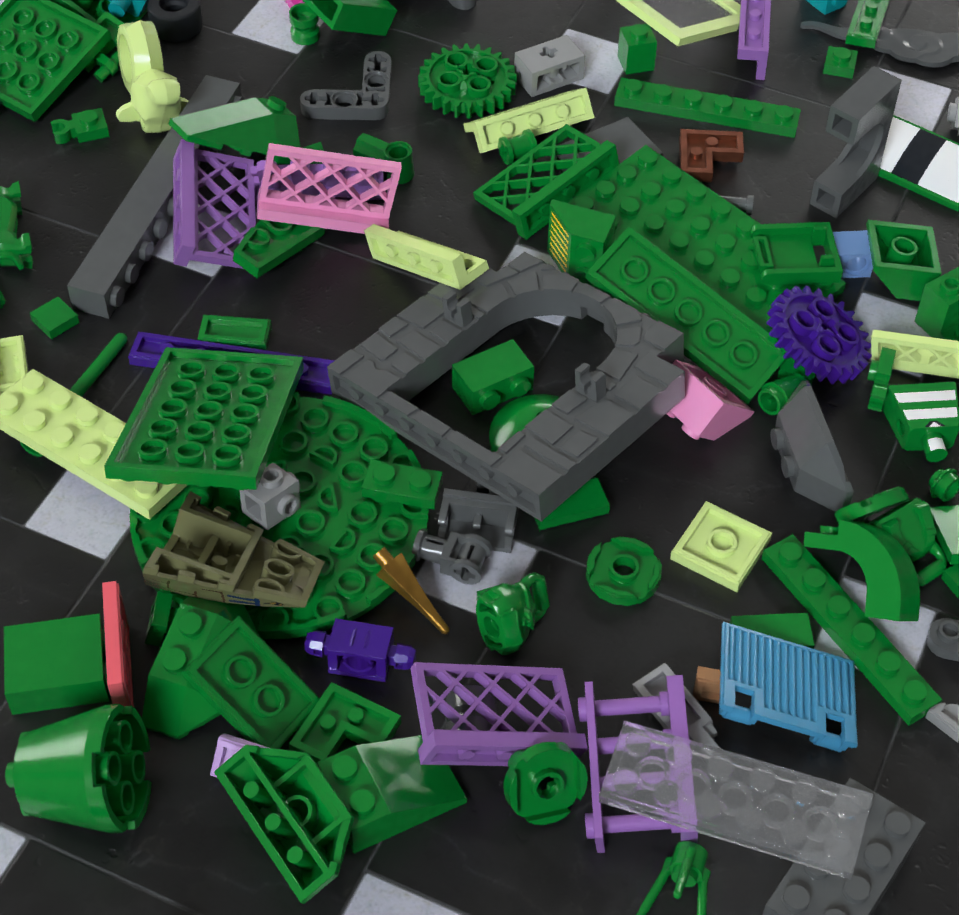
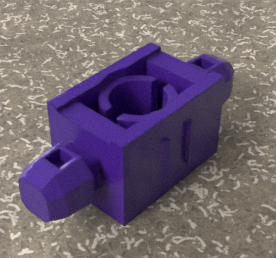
(360, 650)

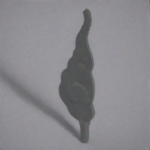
(905, 44)

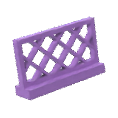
(186, 201)
(490, 747)

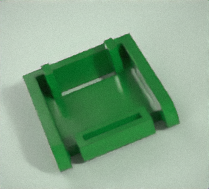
(788, 256)

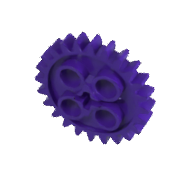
(819, 334)

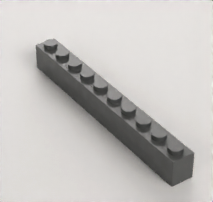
(141, 217)

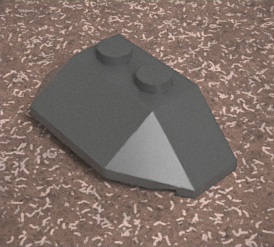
(809, 451)

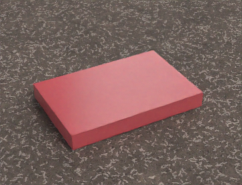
(117, 646)

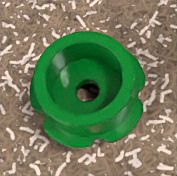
(944, 484)

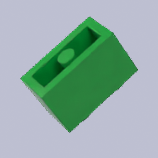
(492, 377)

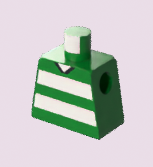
(924, 417)

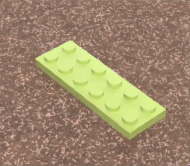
(76, 438)

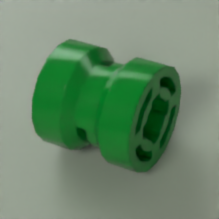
(304, 24)

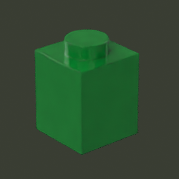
(637, 48)

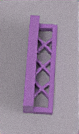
(754, 33)

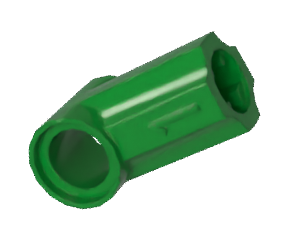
(395, 151)

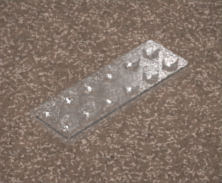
(737, 799)

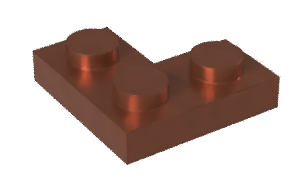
(702, 147)

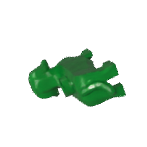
(13, 250)

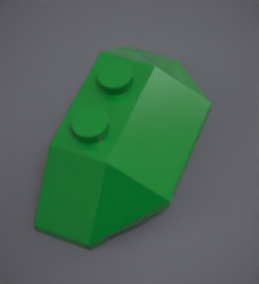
(170, 700)
(290, 813)

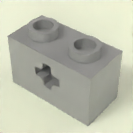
(549, 65)

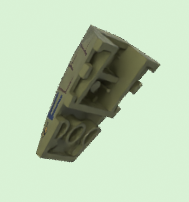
(230, 563)

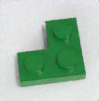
(341, 716)

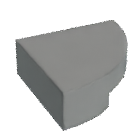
(945, 718)

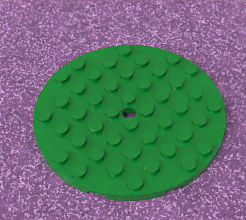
(329, 453)

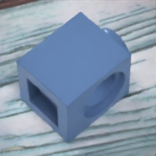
(854, 253)

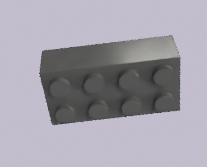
(884, 848)

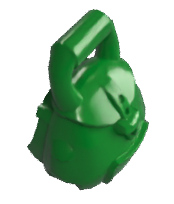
(915, 530)
(508, 612)

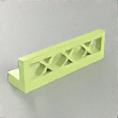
(537, 116)
(424, 257)
(918, 353)

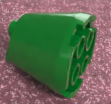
(85, 770)

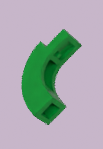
(888, 570)

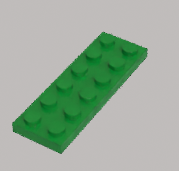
(714, 330)

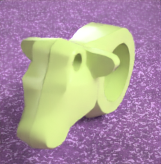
(152, 91)

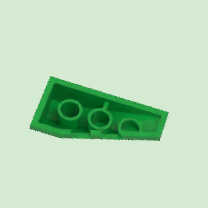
(241, 126)

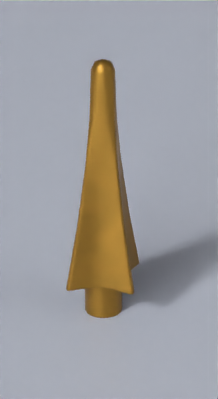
(401, 578)

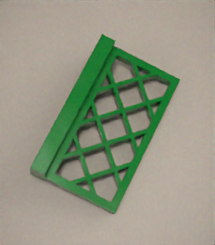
(535, 207)

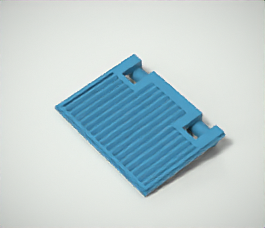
(787, 686)

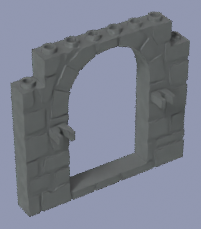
(563, 443)

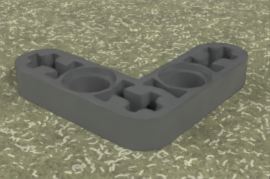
(374, 100)

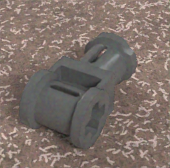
(454, 554)

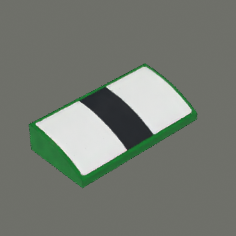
(922, 162)

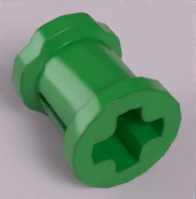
(516, 146)

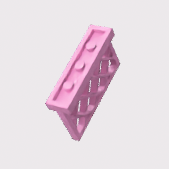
(325, 210)

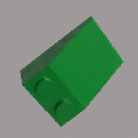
(389, 788)

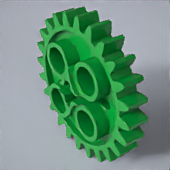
(467, 80)

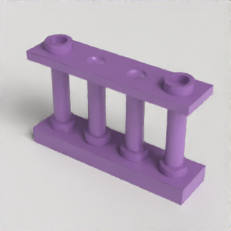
(670, 704)

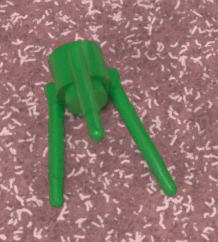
(686, 870)

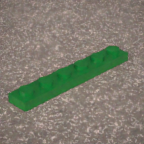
(707, 107)
(851, 630)

